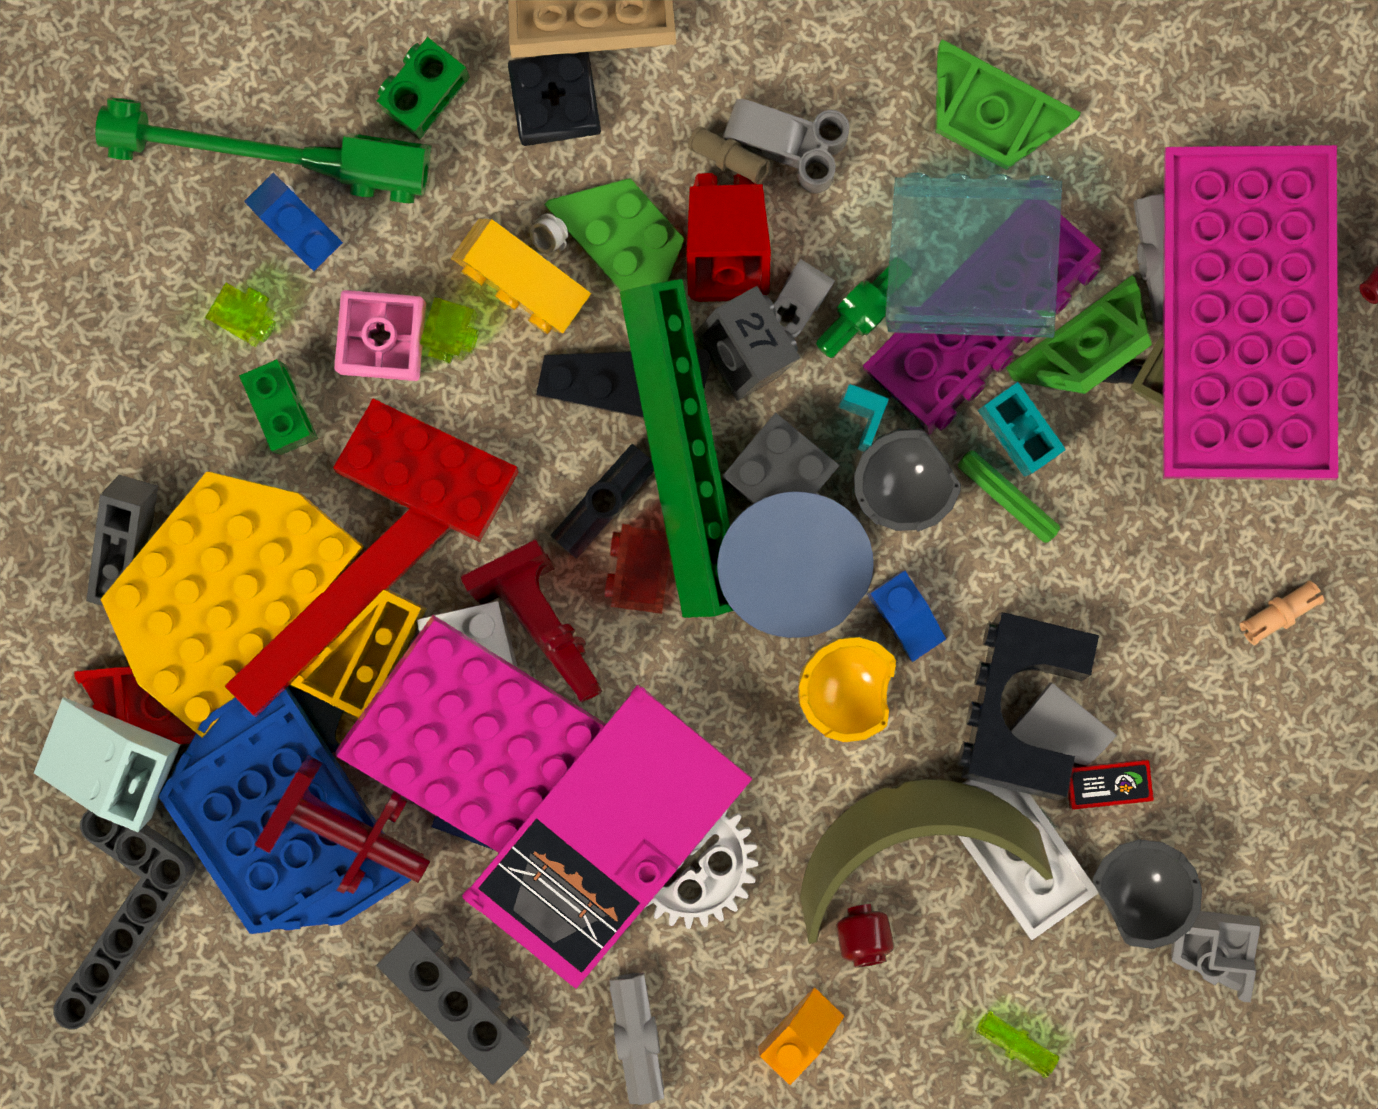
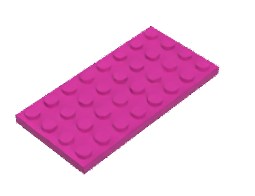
(1250, 313)

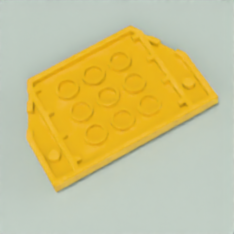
(220, 588)

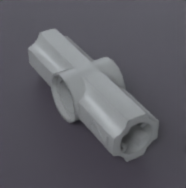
(1150, 226)
(636, 1038)

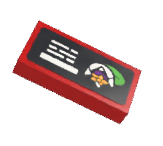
(1110, 784)

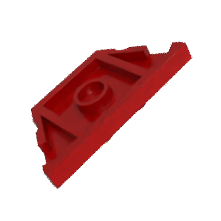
(120, 696)

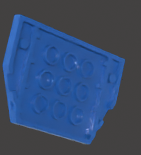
(226, 796)

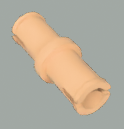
(1282, 612)

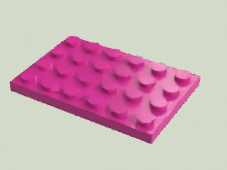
(467, 735)

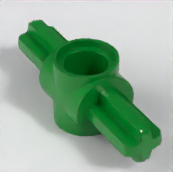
(858, 314)

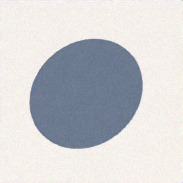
(795, 564)

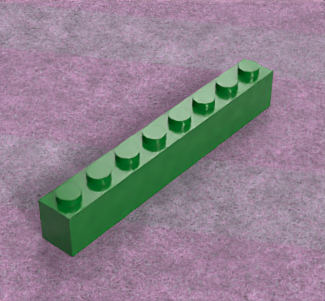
(679, 441)

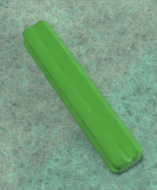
(1008, 496)

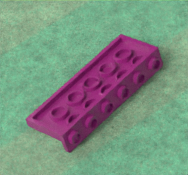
(940, 371)

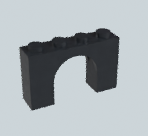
(993, 750)

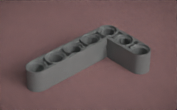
(130, 916)

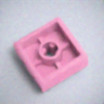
(364, 314)

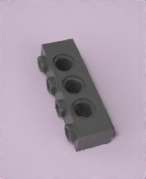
(489, 1056)

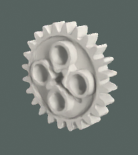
(717, 887)

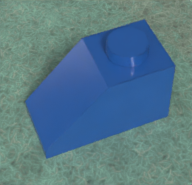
(907, 615)

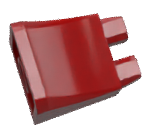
(727, 239)

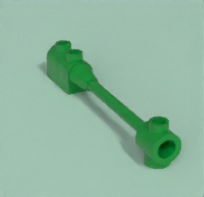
(362, 161)

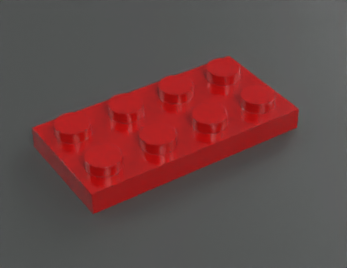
(426, 470)

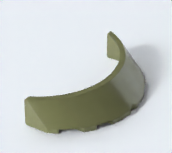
(906, 813)

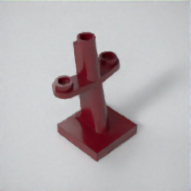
(516, 582)
(317, 816)

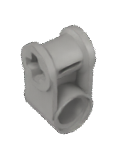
(802, 295)

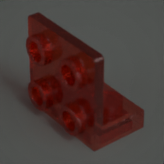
(640, 569)

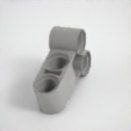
(788, 139)

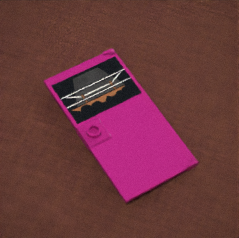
(607, 837)

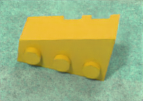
(520, 276)
(363, 654)

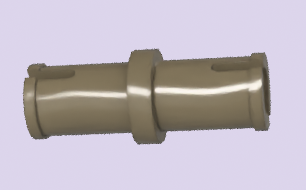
(729, 155)

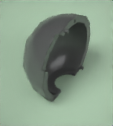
(905, 481)
(1149, 892)

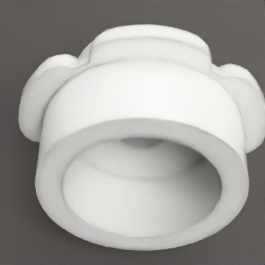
(549, 234)

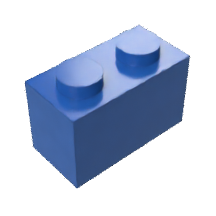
(293, 221)

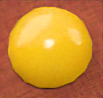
(846, 688)

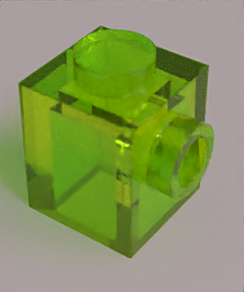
(243, 314)
(449, 331)

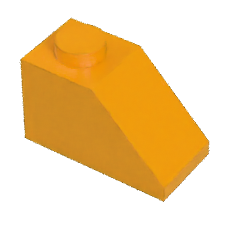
(800, 1036)

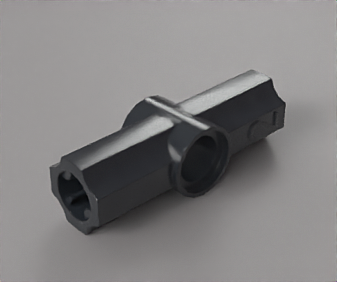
(585, 522)

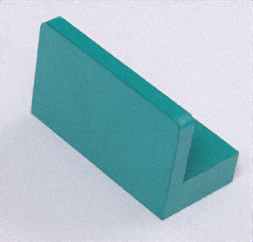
(865, 405)

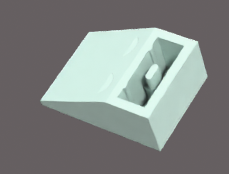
(106, 764)

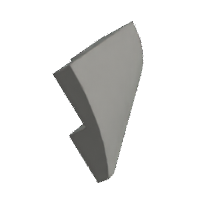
(1062, 726)
(1221, 950)

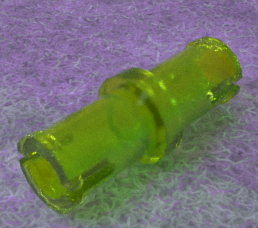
(1017, 1044)

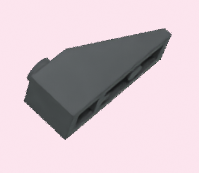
(120, 532)

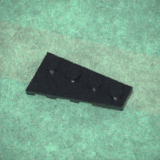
(598, 380)

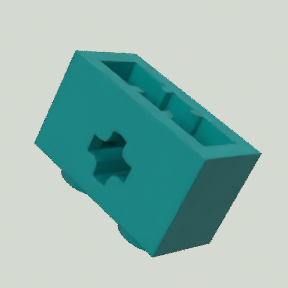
(1021, 429)

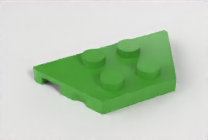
(992, 109)
(621, 232)
(1089, 344)

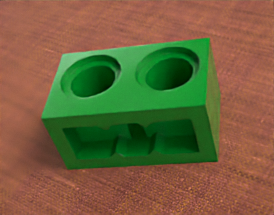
(432, 93)
(278, 407)

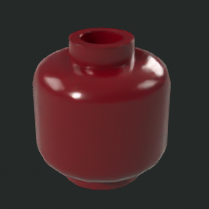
(865, 936)

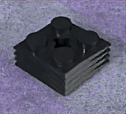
(535, 116)

